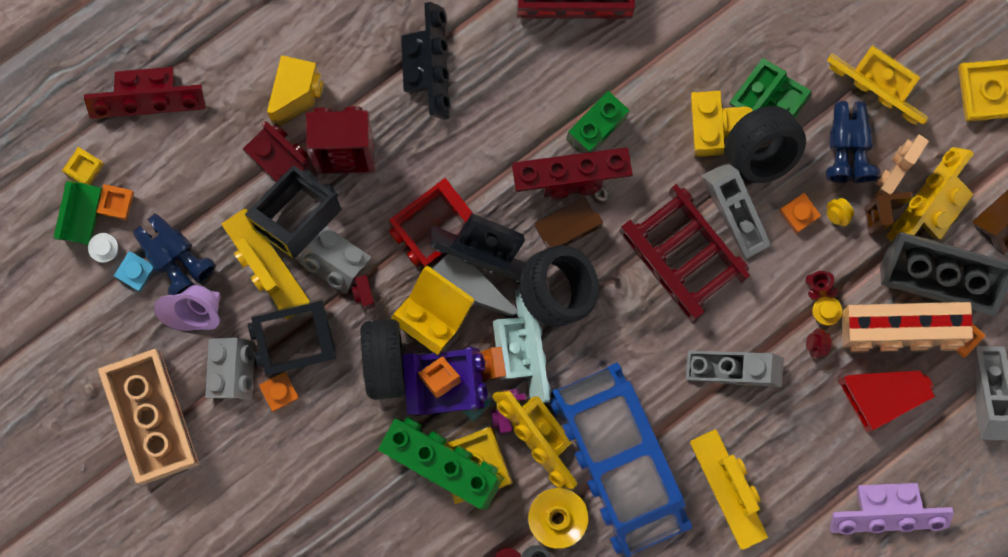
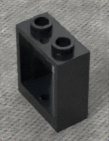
(278, 196)
(323, 330)

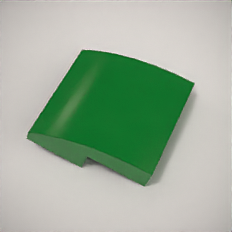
(771, 87)

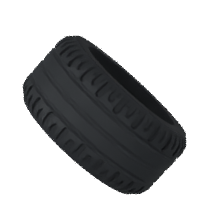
(754, 131)
(581, 278)
(382, 359)

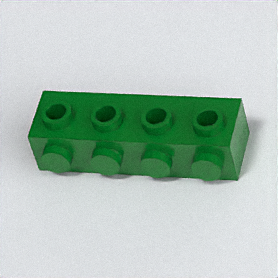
(441, 463)

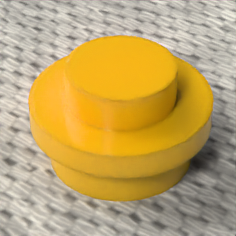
(840, 211)
(827, 311)

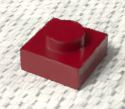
(362, 293)

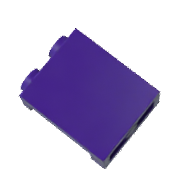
(465, 396)

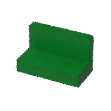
(78, 212)

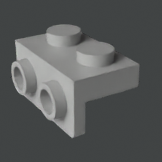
(334, 259)
(230, 369)

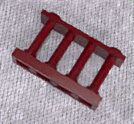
(655, 256)

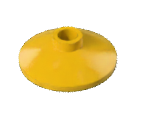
(574, 518)

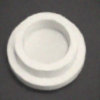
(103, 247)

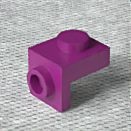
(502, 422)

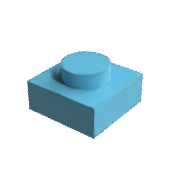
(134, 271)

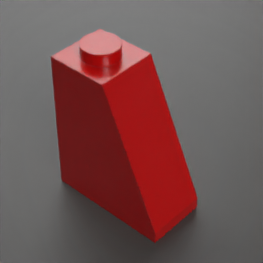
(885, 396)

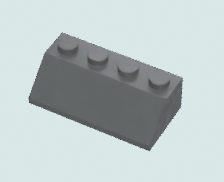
(945, 273)

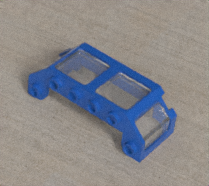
(621, 460)

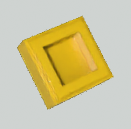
(83, 166)

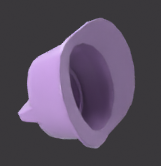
(191, 310)

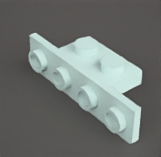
(523, 350)

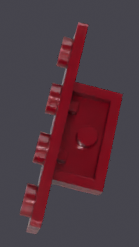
(145, 93)
(572, 173)

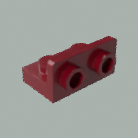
(274, 152)

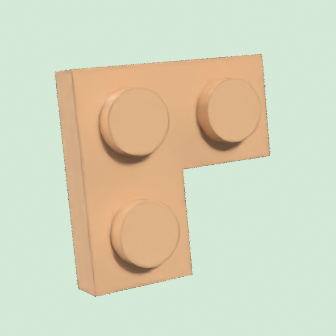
(904, 159)

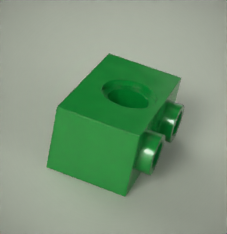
(597, 124)

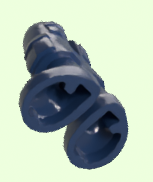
(853, 136)
(168, 248)

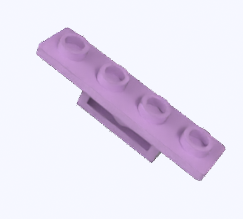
(890, 509)

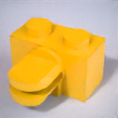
(712, 122)

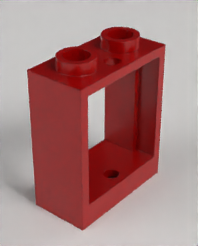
(397, 232)

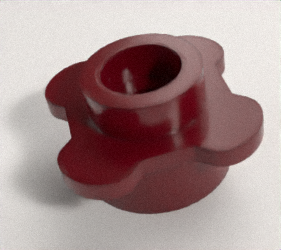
(821, 278)

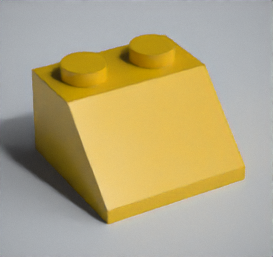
(294, 89)

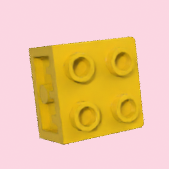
(433, 310)

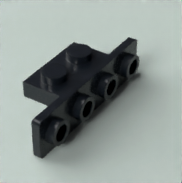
(426, 61)
(482, 244)

